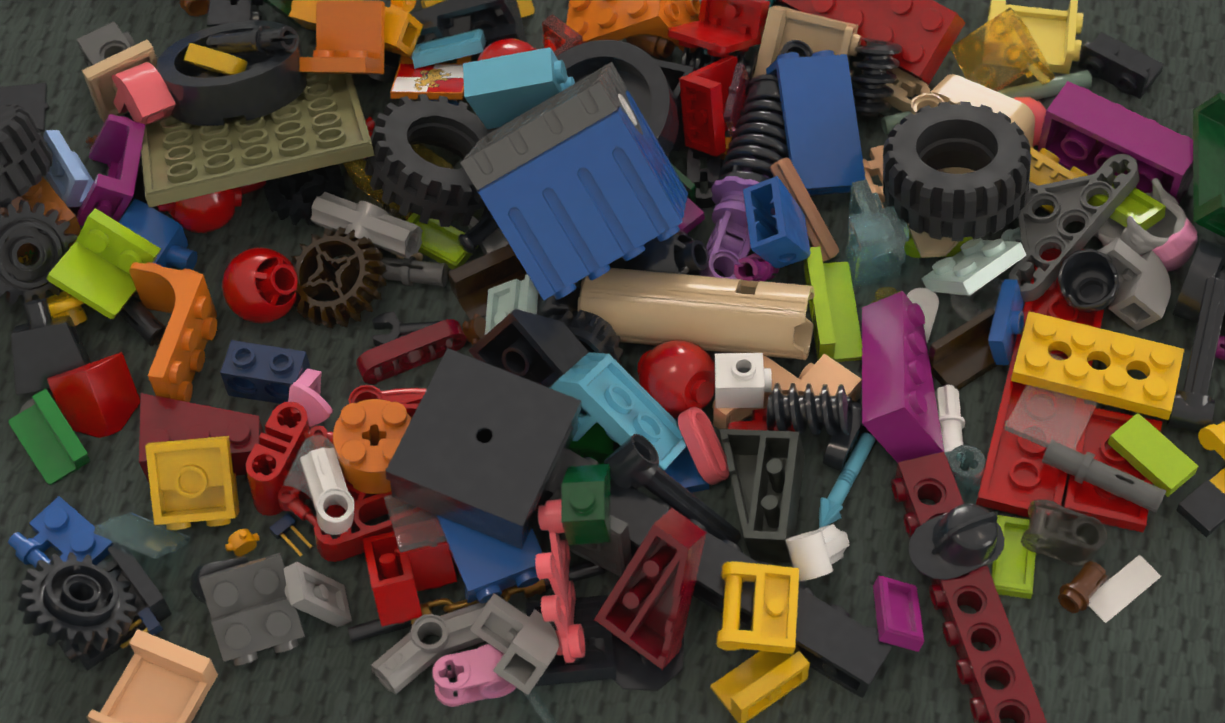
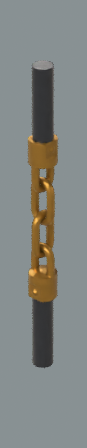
(374, 628)

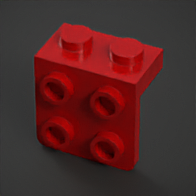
(724, 26)

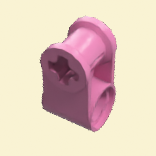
(473, 676)

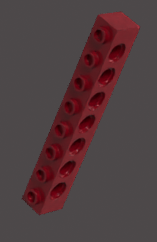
(932, 479)

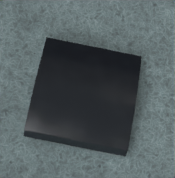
(599, 651)

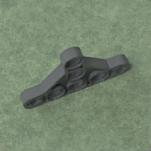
(1070, 204)

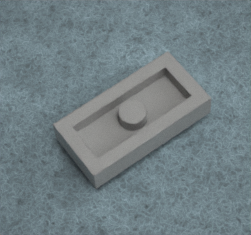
(316, 594)

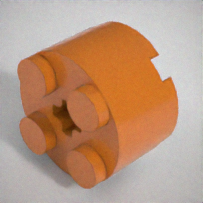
(367, 440)

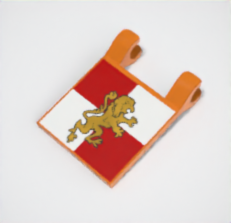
(433, 80)

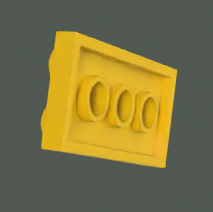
(1108, 386)

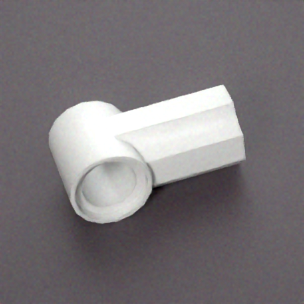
(328, 488)
(817, 551)

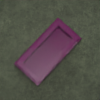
(898, 613)

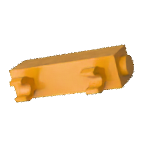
(400, 26)

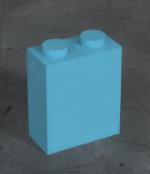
(513, 84)

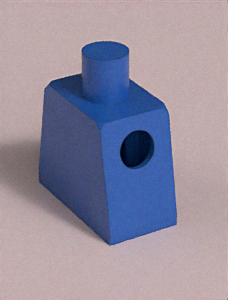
(161, 232)
(778, 237)

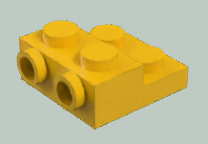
(192, 482)

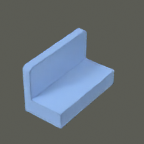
(67, 173)

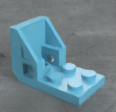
(619, 405)

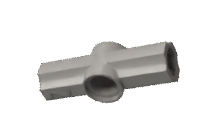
(369, 222)

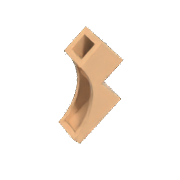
(822, 372)

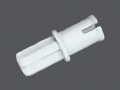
(949, 417)

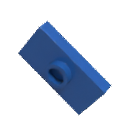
(1007, 322)

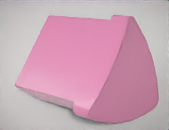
(307, 393)

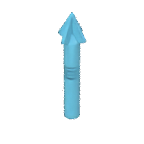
(831, 507)

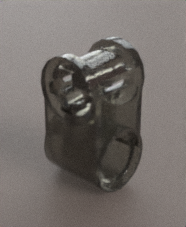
(1060, 533)

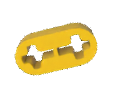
(214, 60)

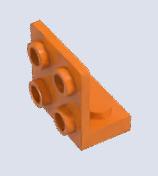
(347, 38)

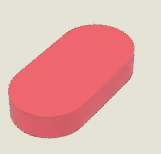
(703, 445)

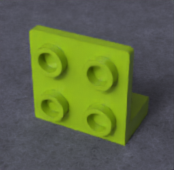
(100, 262)

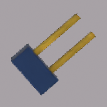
(282, 526)
(150, 622)

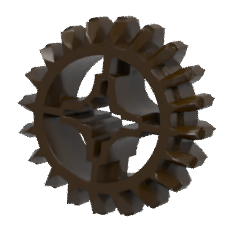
(356, 278)

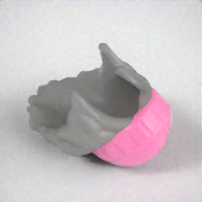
(1170, 239)

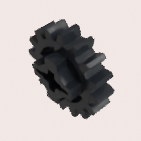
(302, 192)

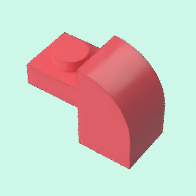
(143, 94)

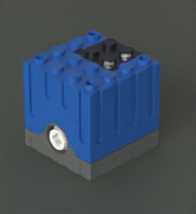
(578, 183)

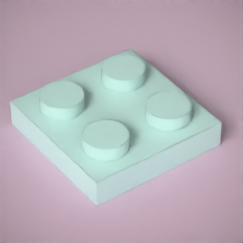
(973, 266)

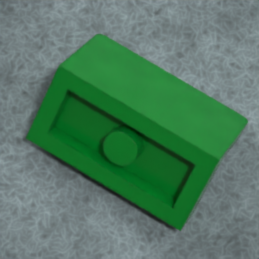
(49, 439)

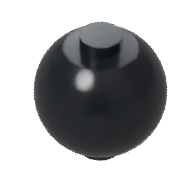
(674, 255)

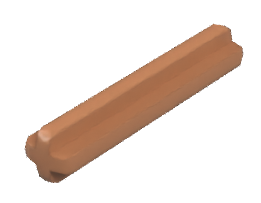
(816, 228)

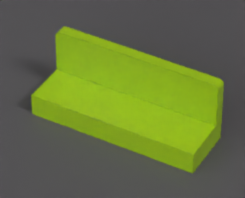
(833, 308)

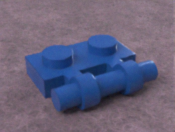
(63, 530)

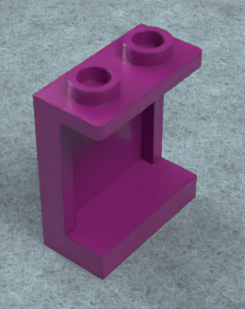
(119, 148)

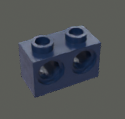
(262, 371)

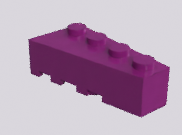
(898, 379)

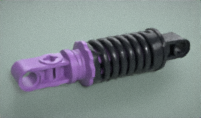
(754, 147)

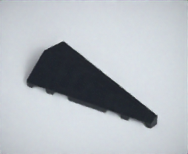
(451, 17)

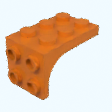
(627, 18)
(188, 330)

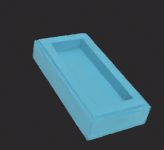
(448, 48)

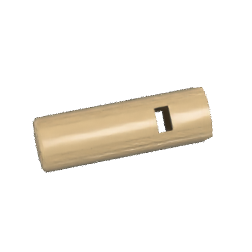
(702, 310)

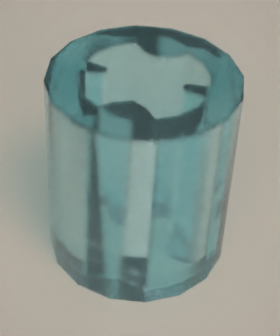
(967, 458)

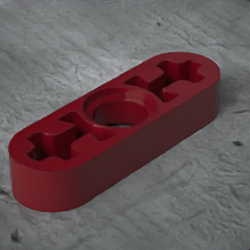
(410, 351)

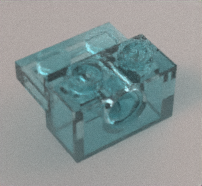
(874, 239)

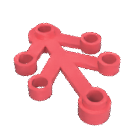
(556, 569)

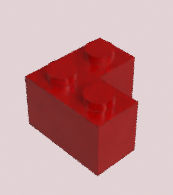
(399, 575)

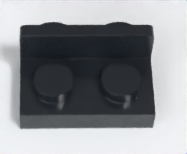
(1119, 65)

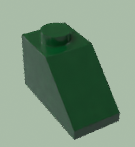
(586, 504)

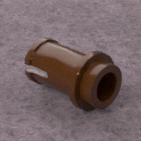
(1082, 587)

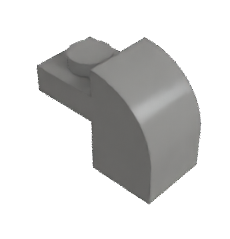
(1143, 285)
(525, 641)

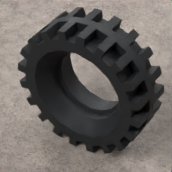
(410, 179)

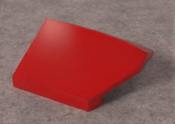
(96, 396)

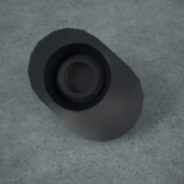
(956, 542)

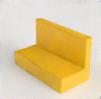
(760, 682)

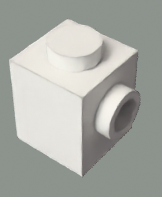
(741, 380)

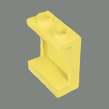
(1051, 30)

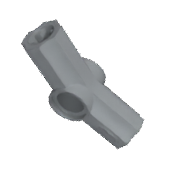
(412, 657)

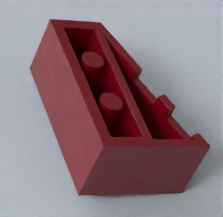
(176, 420)
(656, 590)

